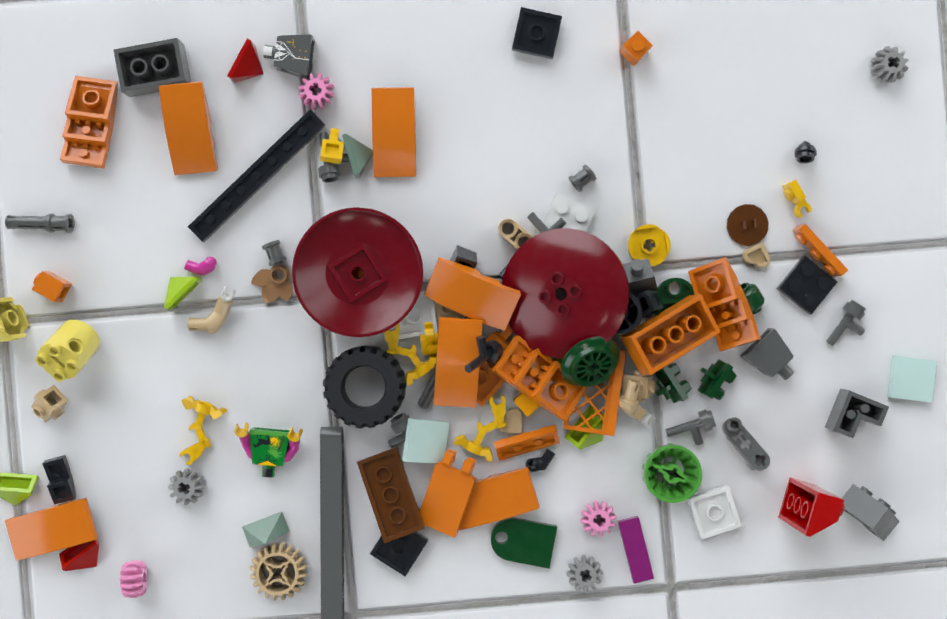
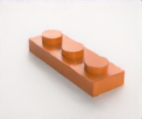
(819, 250)
(526, 442)

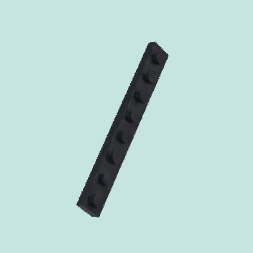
(256, 176)

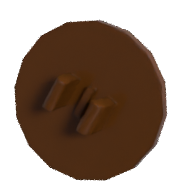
(747, 225)

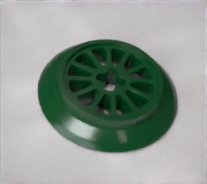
(587, 359)

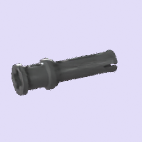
(49, 222)

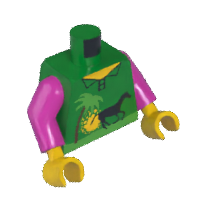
(269, 446)

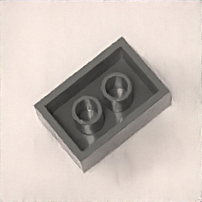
(151, 64)

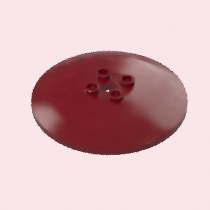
(364, 241)
(593, 283)

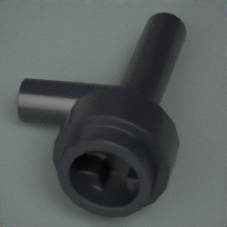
(488, 352)

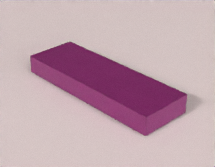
(635, 549)

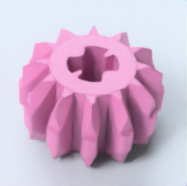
(324, 86)
(605, 513)
(133, 579)

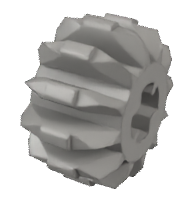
(897, 63)
(190, 494)
(584, 564)

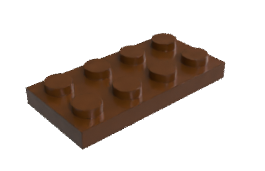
(390, 495)

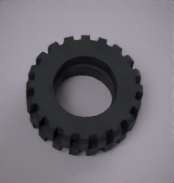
(364, 415)

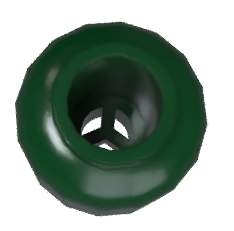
(753, 297)

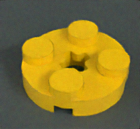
(654, 235)

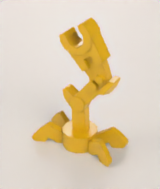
(421, 368)
(204, 408)
(475, 446)

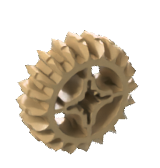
(284, 577)

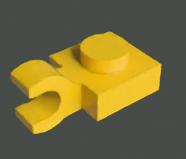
(332, 149)
(794, 193)
(429, 340)

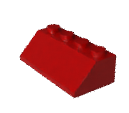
(809, 507)

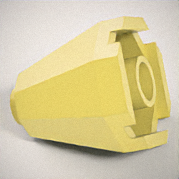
(12, 320)

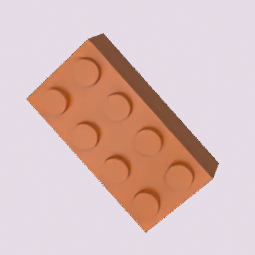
(670, 334)

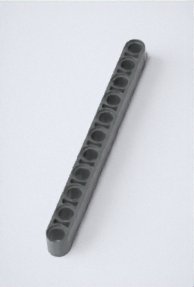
(332, 522)

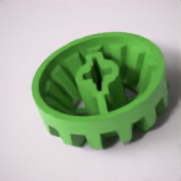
(686, 483)

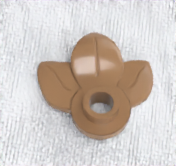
(271, 285)

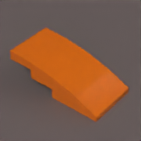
(89, 122)
(188, 127)
(393, 131)
(472, 293)
(726, 303)
(455, 350)
(538, 378)
(500, 498)
(51, 529)

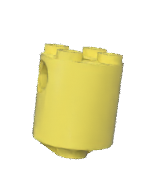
(68, 349)

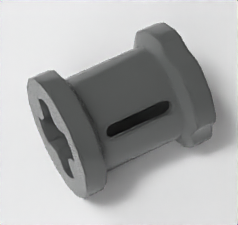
(582, 178)
(274, 253)

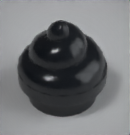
(805, 153)

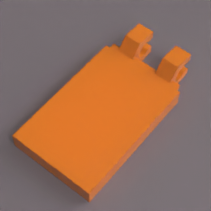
(488, 380)
(448, 494)

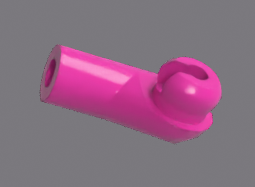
(202, 268)

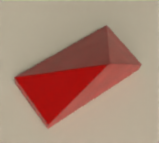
(246, 64)
(80, 556)

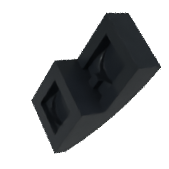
(60, 478)

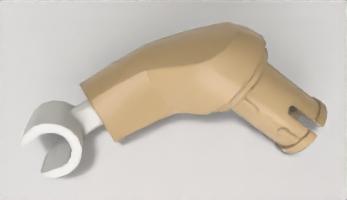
(217, 317)
(630, 404)

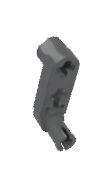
(755, 448)

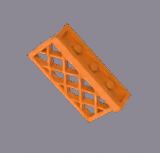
(611, 406)

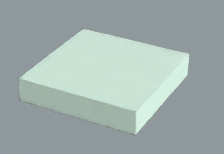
(912, 379)
(425, 440)

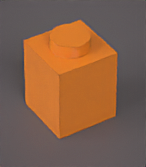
(635, 48)
(51, 286)

